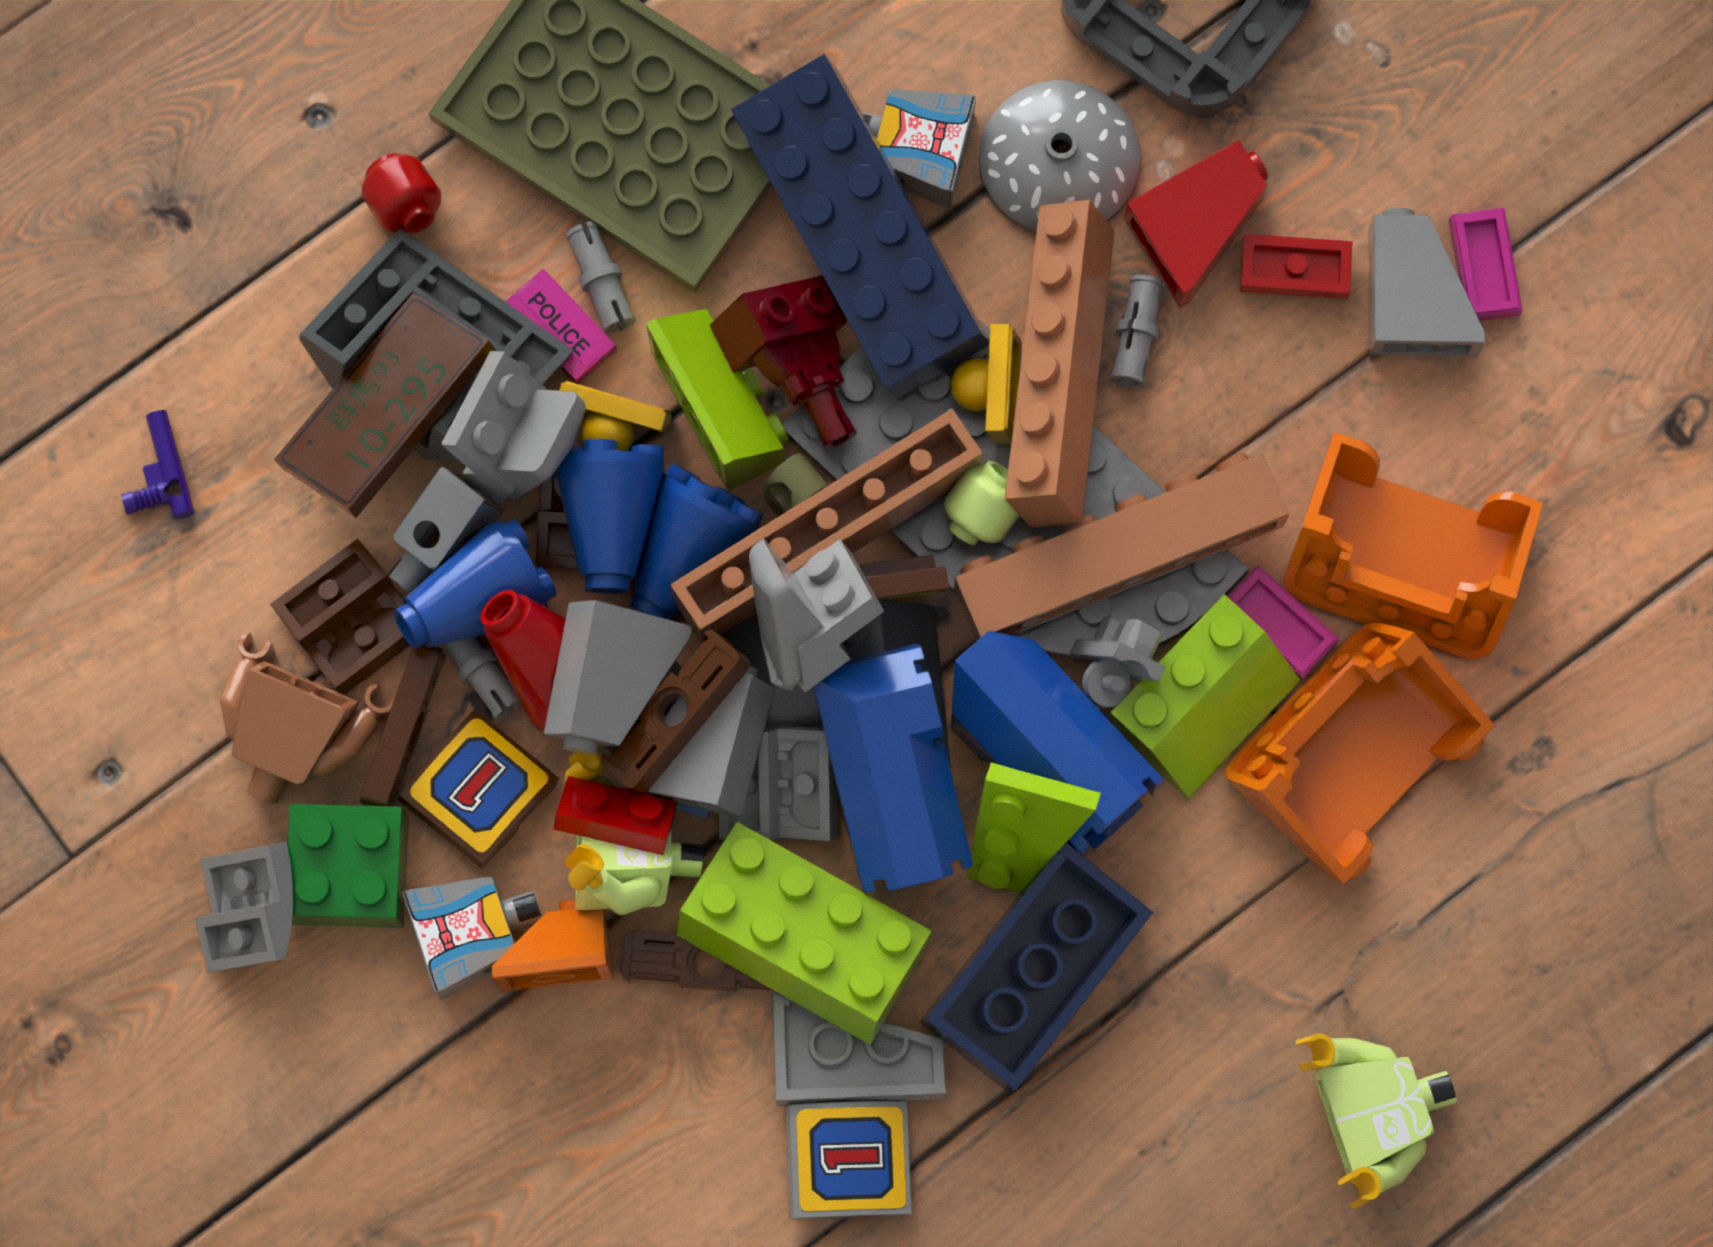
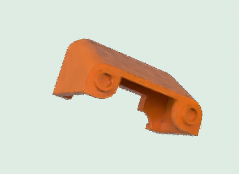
(1409, 556)
(1356, 744)

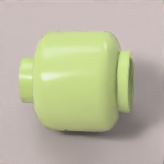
(979, 505)

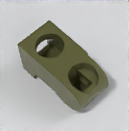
(792, 484)

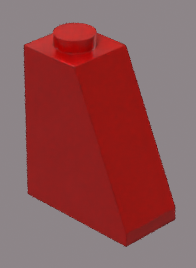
(1197, 216)

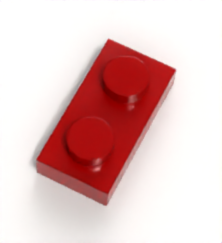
(1296, 266)
(615, 815)

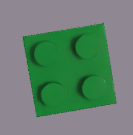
(348, 864)

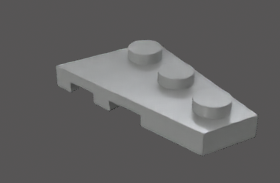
(830, 1065)

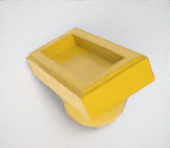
(992, 383)
(613, 415)

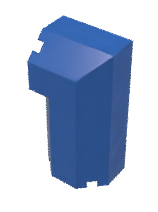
(1031, 717)
(889, 770)

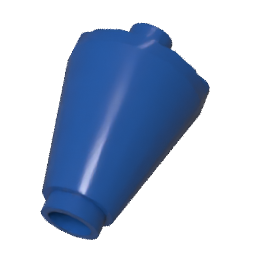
(609, 508)
(686, 531)
(453, 596)

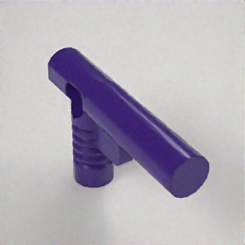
(162, 474)

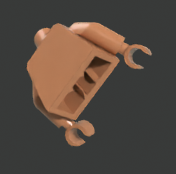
(290, 723)

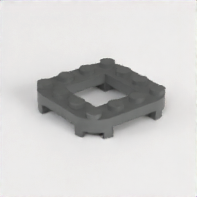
(1173, 71)

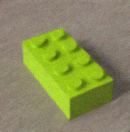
(803, 932)

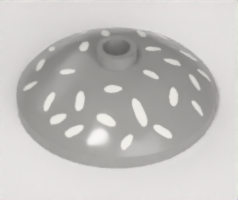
(1026, 172)

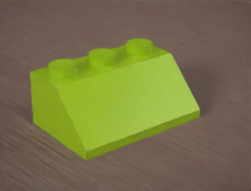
(715, 399)
(1208, 699)

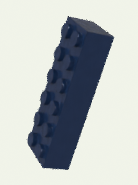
(860, 226)

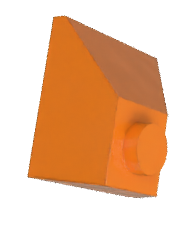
(558, 950)

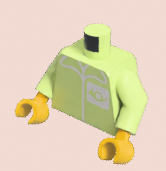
(619, 875)
(1374, 1109)

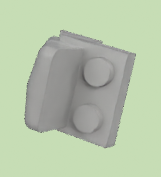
(512, 429)
(809, 612)

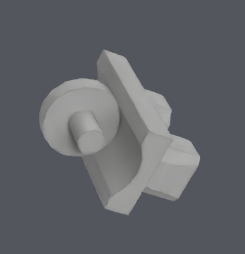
(1121, 655)

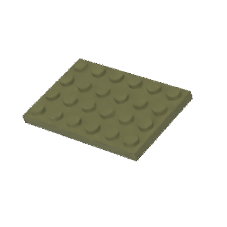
(615, 125)

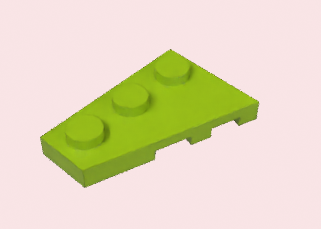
(1024, 825)

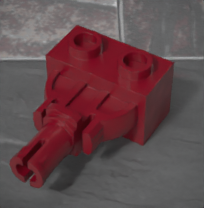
(794, 344)

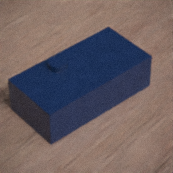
(1036, 968)

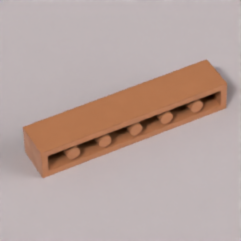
(1060, 364)
(850, 509)
(1122, 548)

